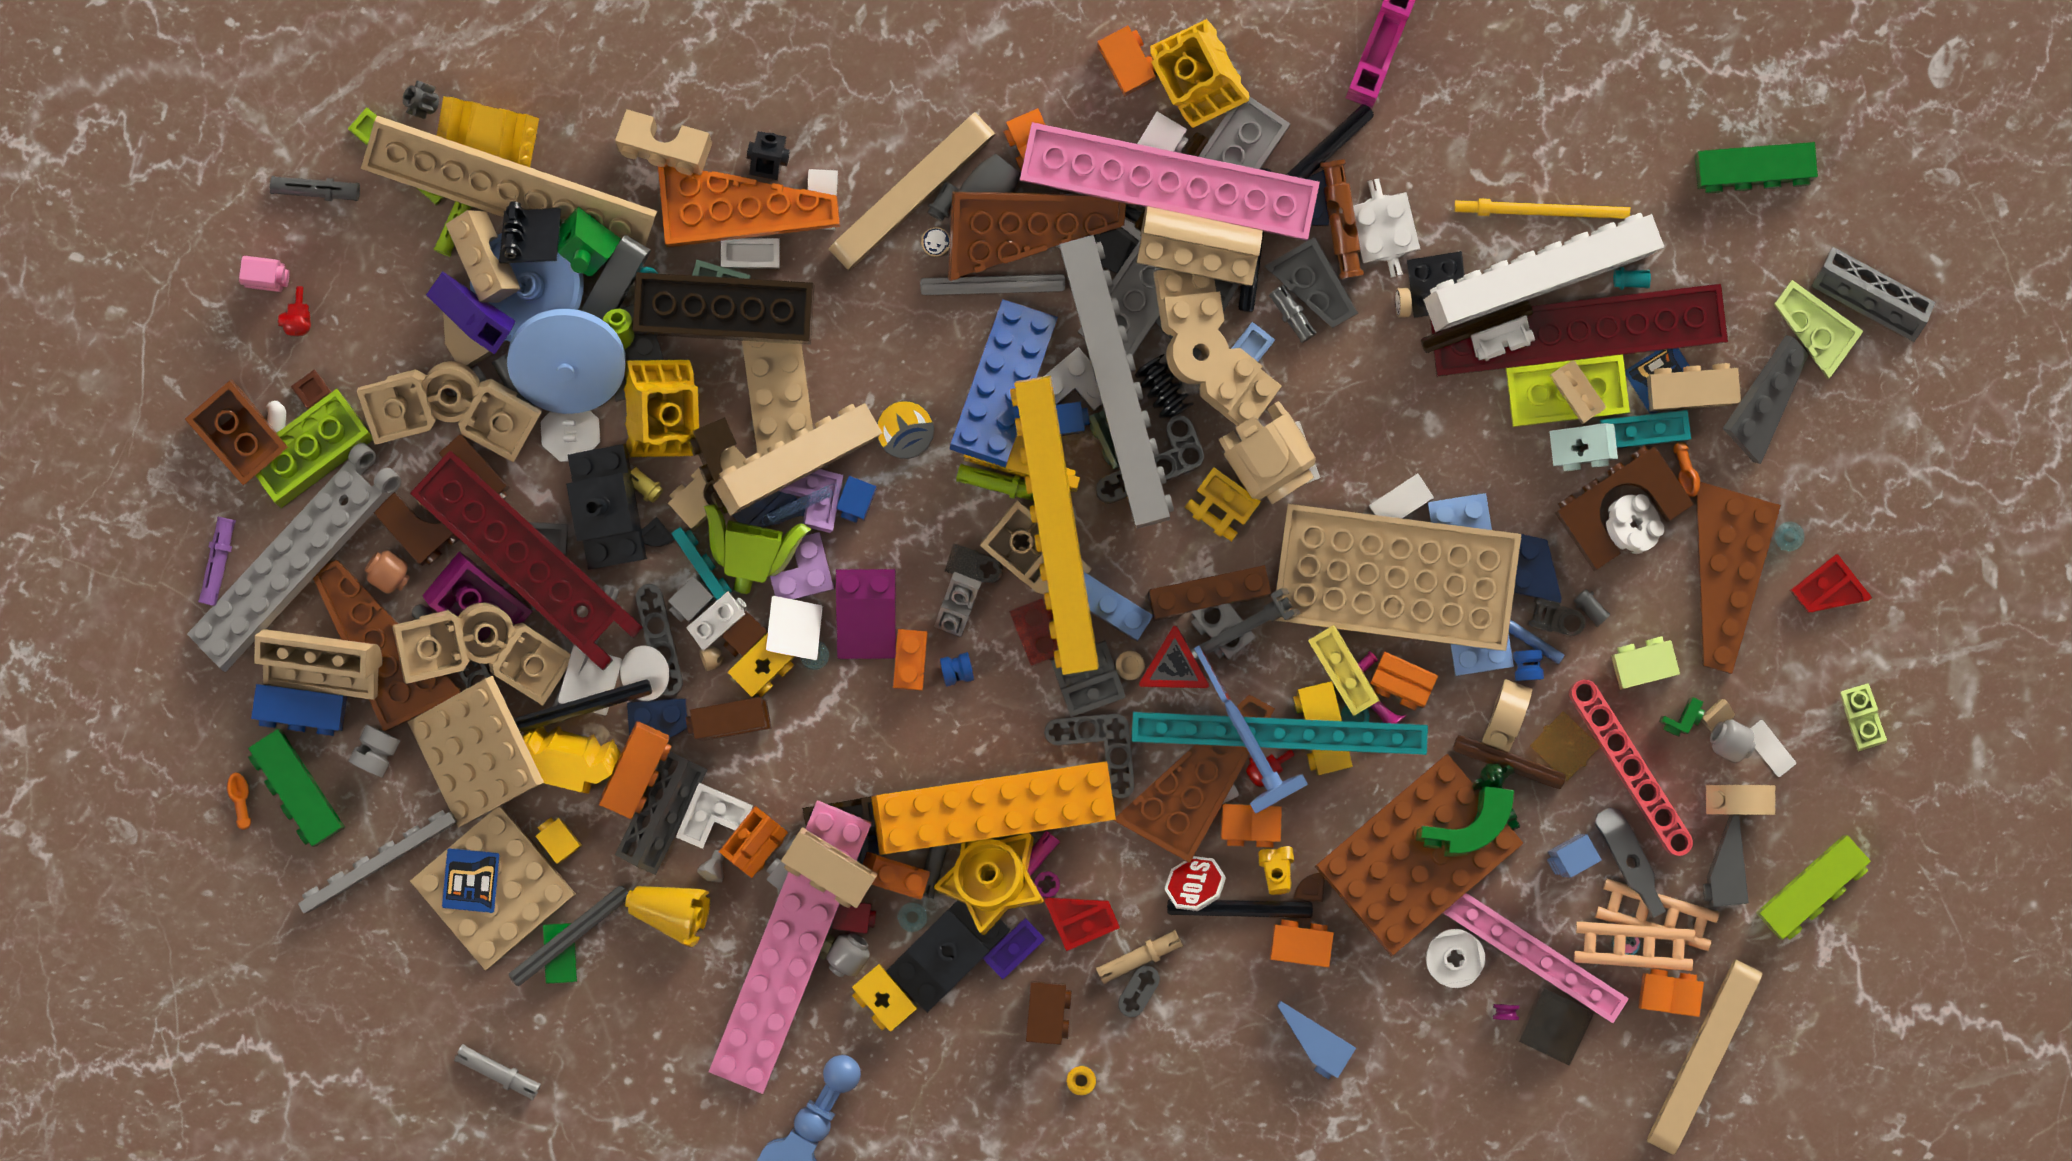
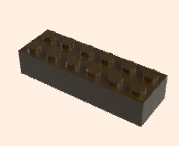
(723, 308)

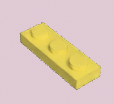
(1343, 670)

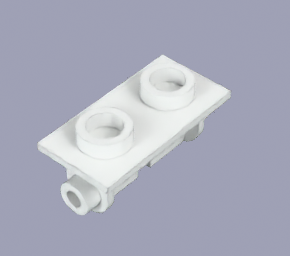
(1493, 340)
(716, 620)

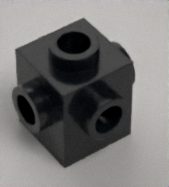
(767, 155)

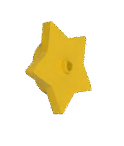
(1008, 889)

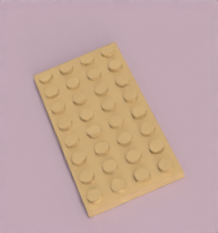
(1399, 576)

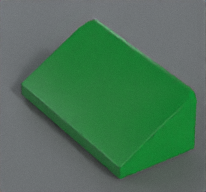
(563, 967)

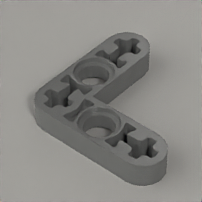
(1101, 735)

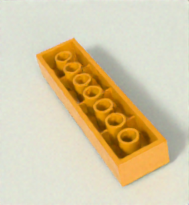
(993, 808)

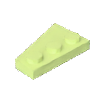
(1818, 327)

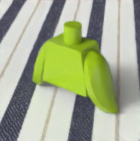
(750, 550)

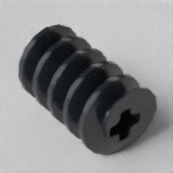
(1163, 388)

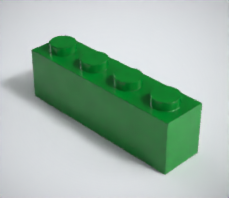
(1756, 166)
(296, 788)

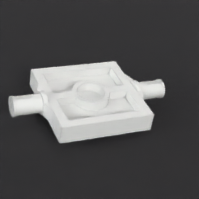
(1385, 228)

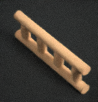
(1673, 905)
(1619, 957)

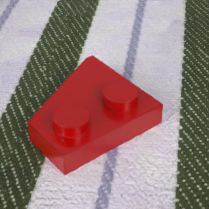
(1830, 587)
(1081, 919)

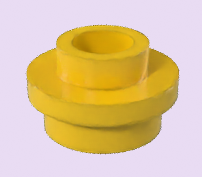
(1081, 1090)

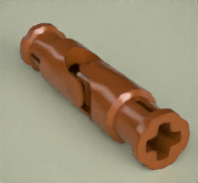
(1344, 240)

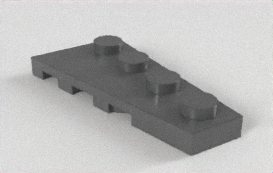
(1764, 403)

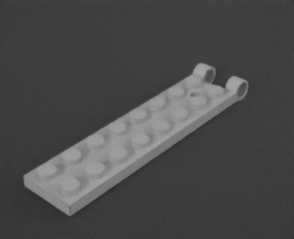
(293, 558)

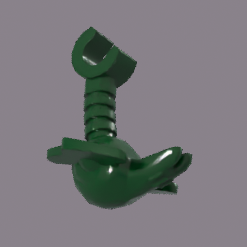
(1494, 776)

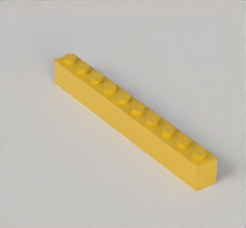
(1056, 525)

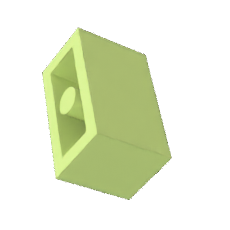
(1645, 663)

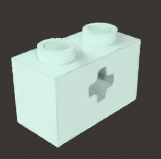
(1567, 443)

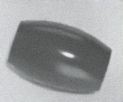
(992, 176)

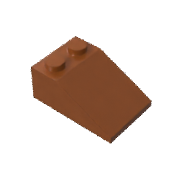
(236, 432)

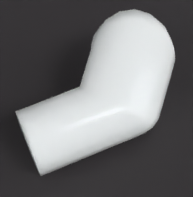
(276, 415)

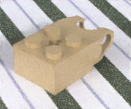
(1019, 560)

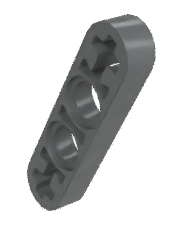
(664, 638)

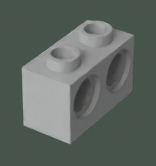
(1228, 619)

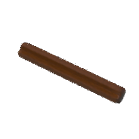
(1520, 765)

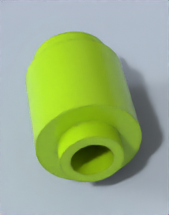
(622, 324)

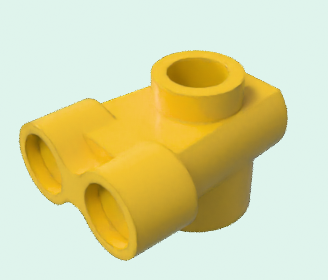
(1277, 863)

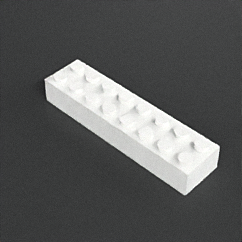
(1542, 273)

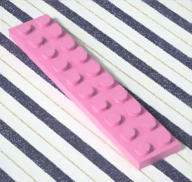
(1169, 181)
(784, 961)

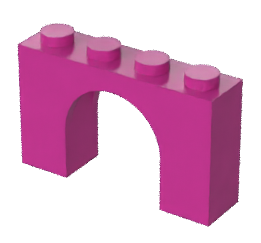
(1379, 51)

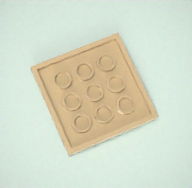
(475, 751)
(525, 891)

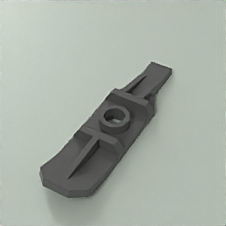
(1625, 845)

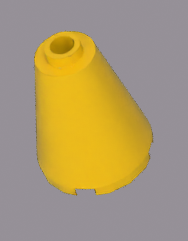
(671, 910)

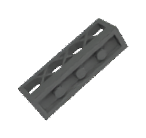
(1872, 298)
(665, 814)

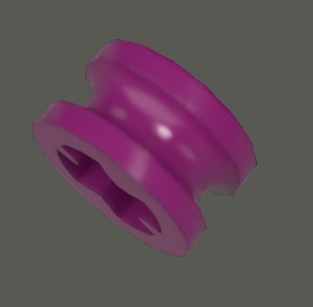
(1052, 891)
(1506, 1012)

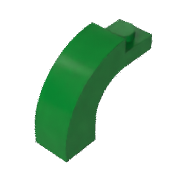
(1490, 819)

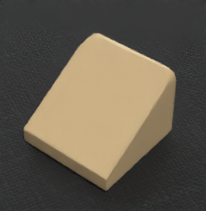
(1717, 713)

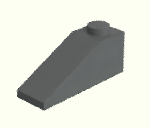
(1727, 874)

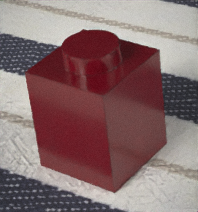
(855, 919)

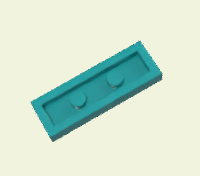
(1651, 429)
(702, 564)

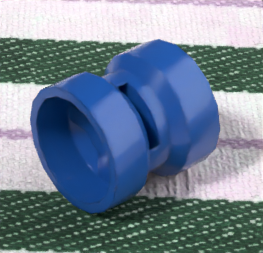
(957, 669)
(1528, 672)

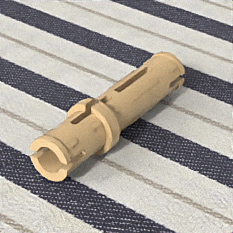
(1151, 951)

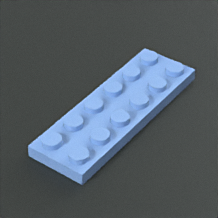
(1474, 513)

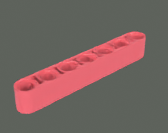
(1643, 775)

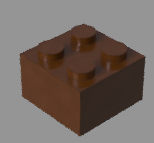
(1047, 1012)

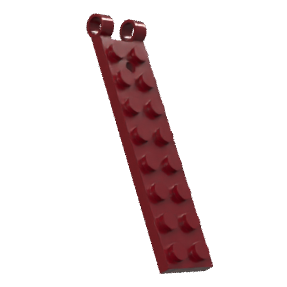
(521, 555)

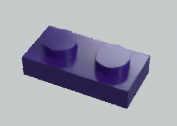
(1014, 948)

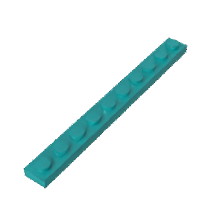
(1281, 733)

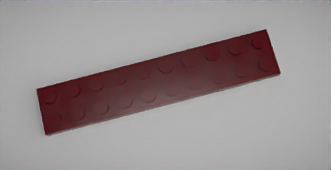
(1603, 329)

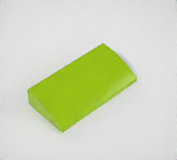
(316, 446)

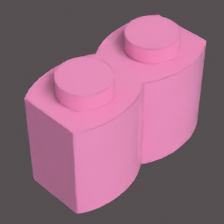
(263, 274)

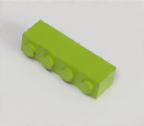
(1813, 887)

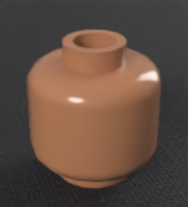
(387, 571)

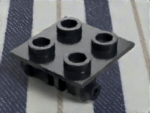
(529, 234)
(1429, 272)

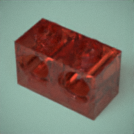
(1030, 635)

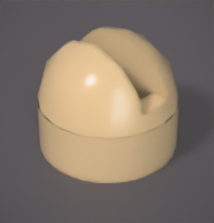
(711, 658)

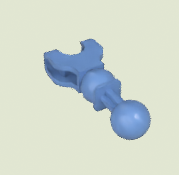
(814, 1121)

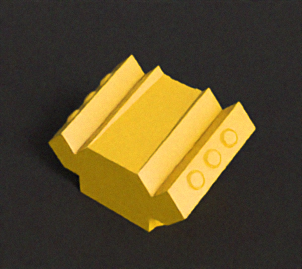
(1198, 73)
(489, 129)
(660, 407)
(570, 758)

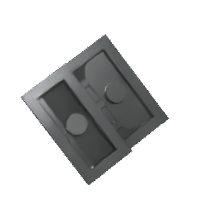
(1091, 688)

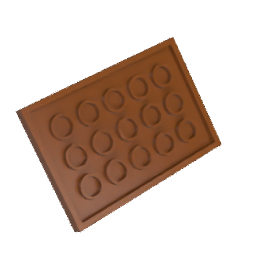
(1396, 880)

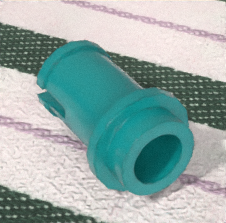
(1631, 278)

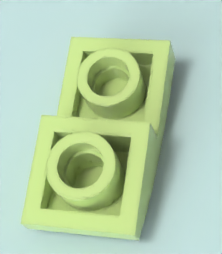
(1863, 717)

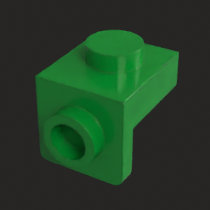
(1691, 715)

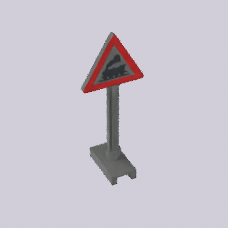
(1178, 665)

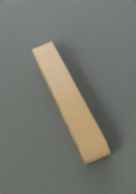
(912, 191)
(1704, 1057)

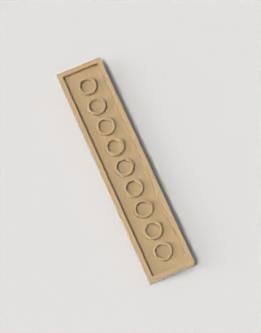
(491, 181)

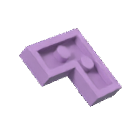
(822, 514)
(810, 576)

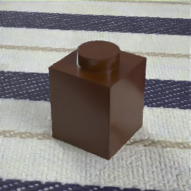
(743, 635)

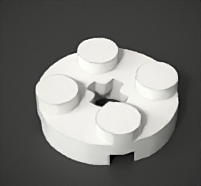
(1647, 520)
(1464, 944)

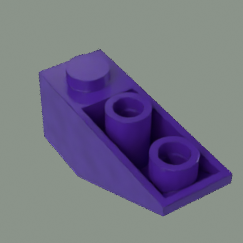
(475, 318)

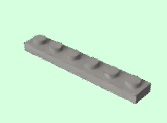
(365, 867)

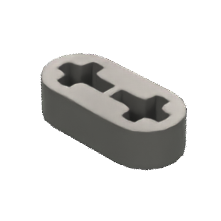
(1132, 987)

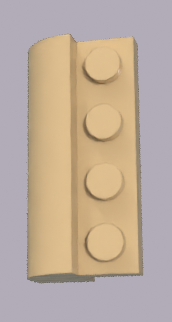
(1199, 246)
(318, 663)

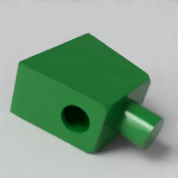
(585, 242)

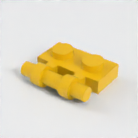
(1228, 497)

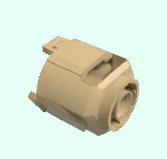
(1269, 458)

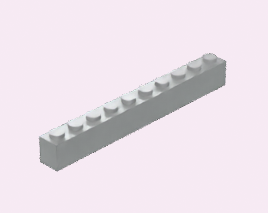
(1115, 383)

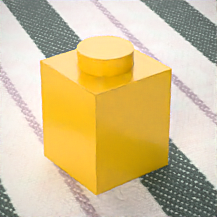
(557, 839)

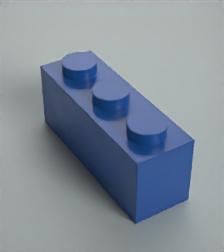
(299, 709)

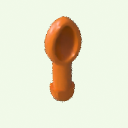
(1688, 476)
(238, 792)

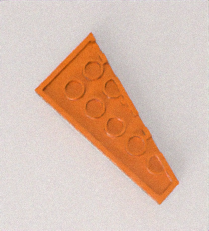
(737, 207)

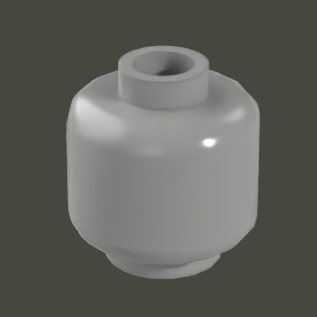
(1732, 740)
(848, 954)

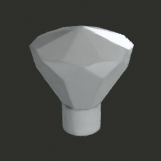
(712, 869)

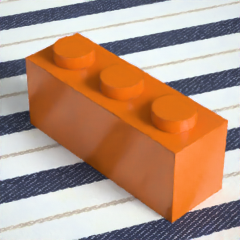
(635, 770)

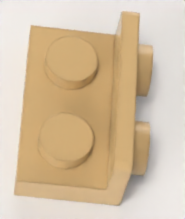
(1577, 391)

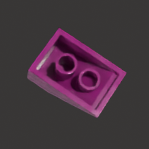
(466, 584)
(866, 613)

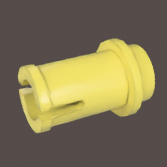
(645, 486)

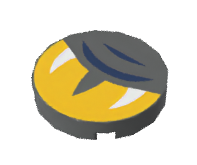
(905, 429)

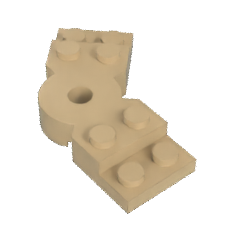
(1227, 377)
(413, 402)
(515, 653)

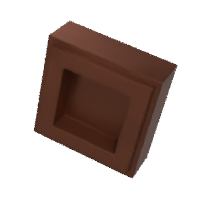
(311, 389)

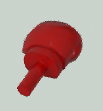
(297, 318)
(1254, 773)

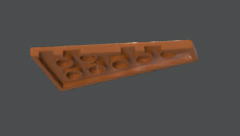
(1731, 557)
(1189, 794)

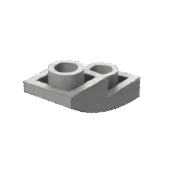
(957, 604)

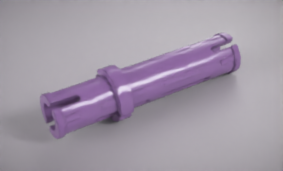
(217, 559)

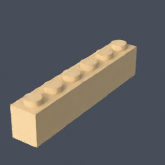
(796, 459)

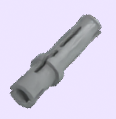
(507, 1077)

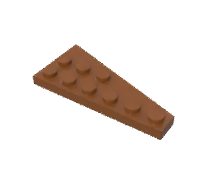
(1012, 226)
(364, 620)

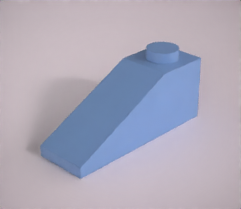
(1321, 1046)

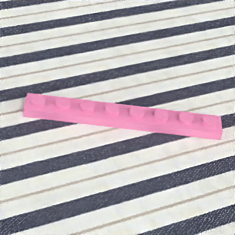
(1537, 957)

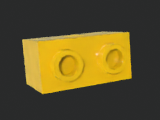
(745, 669)
(881, 981)

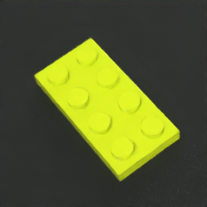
(1538, 401)

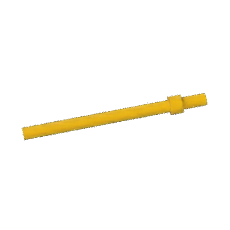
(1484, 207)

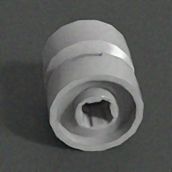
(374, 751)

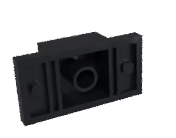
(605, 507)
(944, 955)

